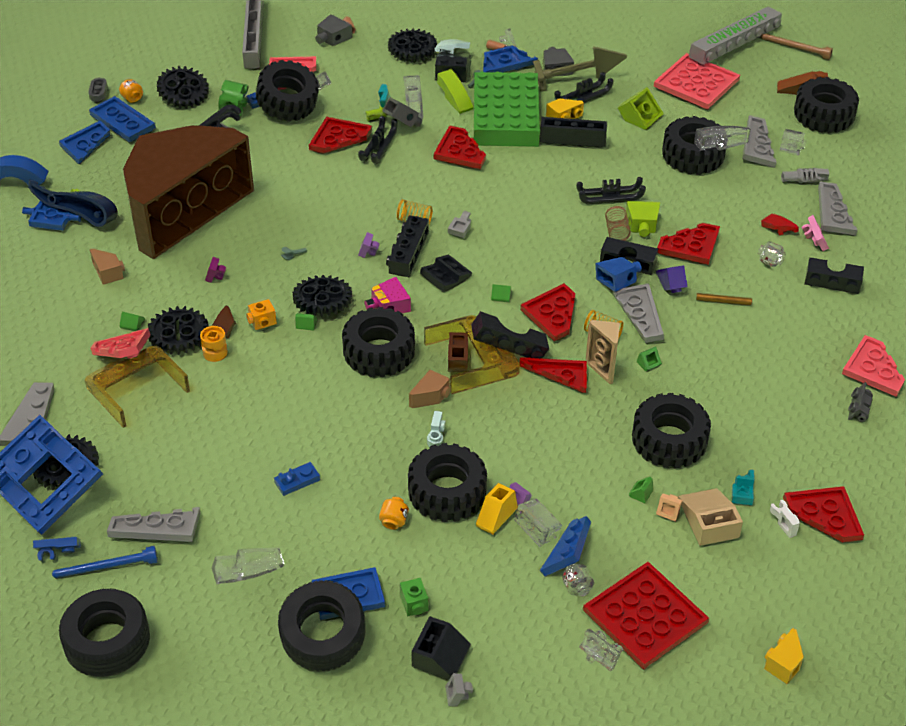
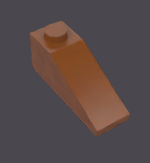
(791, 84)

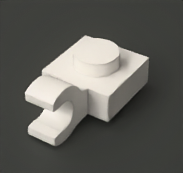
(786, 519)

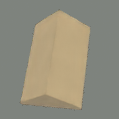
(602, 348)

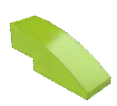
(454, 91)

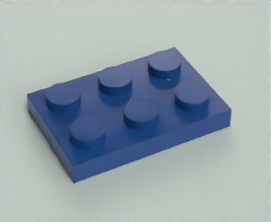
(363, 584)

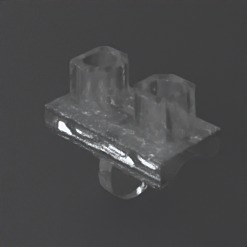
(600, 650)

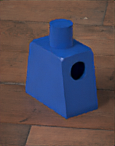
(617, 273)

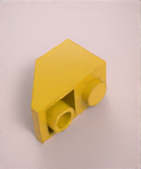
(565, 109)
(497, 508)
(786, 658)

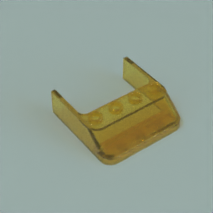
(497, 362)
(124, 367)

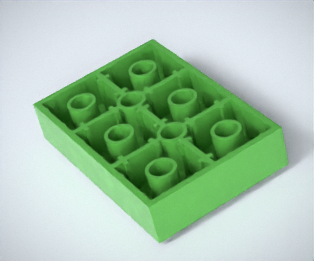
(506, 109)

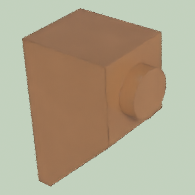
(107, 266)
(430, 390)

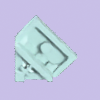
(449, 45)

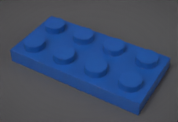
(122, 119)

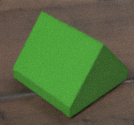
(501, 293)
(131, 321)
(305, 321)
(649, 359)
(642, 489)

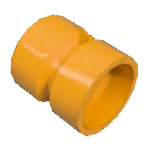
(213, 343)

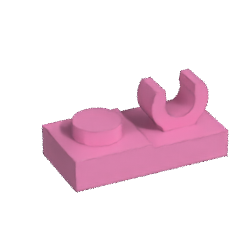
(813, 230)

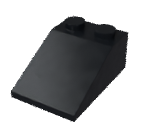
(457, 62)

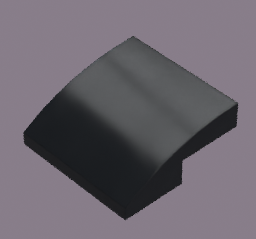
(445, 273)

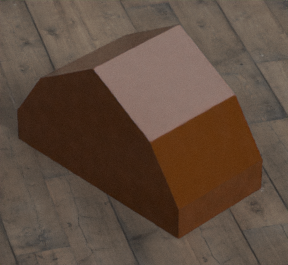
(184, 181)

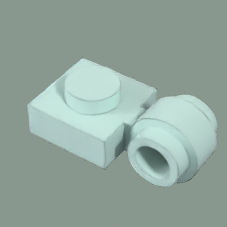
(437, 427)

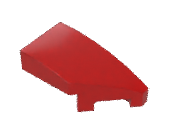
(778, 222)

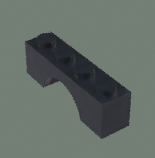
(491, 331)

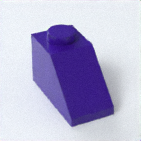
(673, 278)

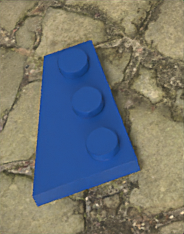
(85, 141)
(568, 547)

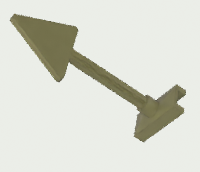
(603, 61)

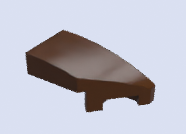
(225, 321)

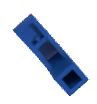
(22, 168)

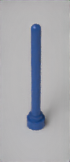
(148, 555)

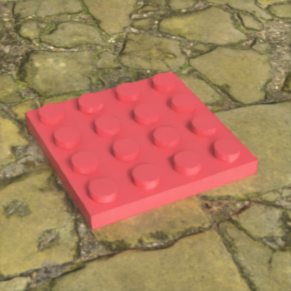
(696, 82)

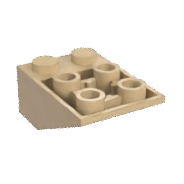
(711, 516)

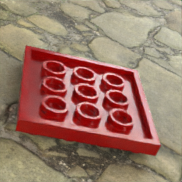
(645, 614)

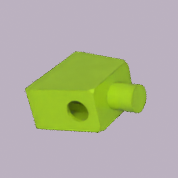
(642, 216)

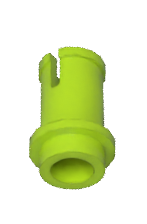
(375, 114)

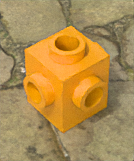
(261, 314)

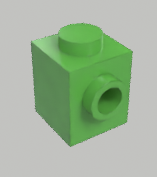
(414, 597)

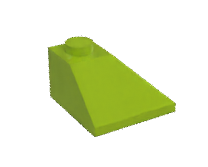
(641, 109)

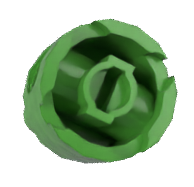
(233, 94)

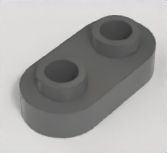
(98, 89)

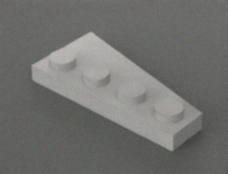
(758, 147)
(833, 210)
(641, 310)
(34, 403)
(156, 526)

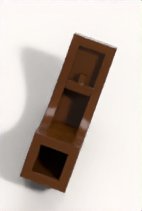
(458, 352)

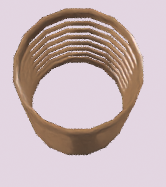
(623, 219)

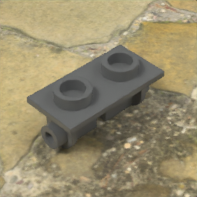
(860, 403)

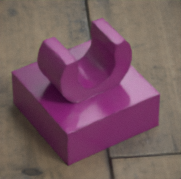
(214, 270)

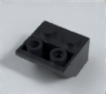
(440, 649)

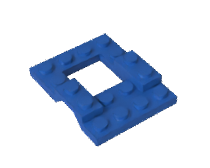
(26, 455)

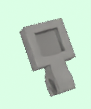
(460, 226)

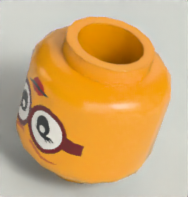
(131, 90)
(393, 513)

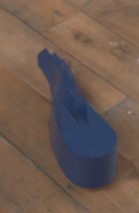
(89, 205)

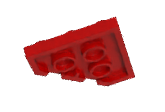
(337, 134)
(459, 149)
(691, 244)
(552, 311)
(827, 511)

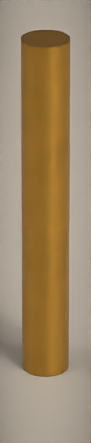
(724, 299)

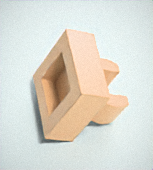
(669, 506)

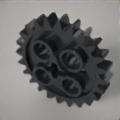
(412, 45)
(182, 87)
(322, 295)
(164, 329)
(54, 473)

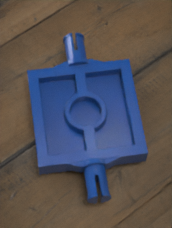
(49, 217)

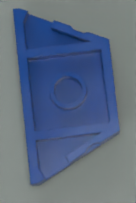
(506, 59)

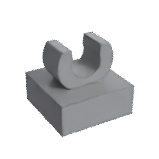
(457, 690)

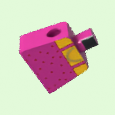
(389, 295)

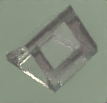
(323, 80)

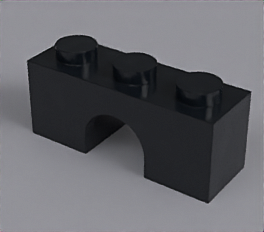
(633, 252)
(821, 276)

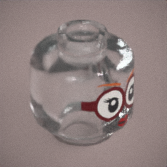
(771, 254)
(578, 579)

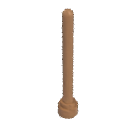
(826, 52)

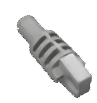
(806, 175)

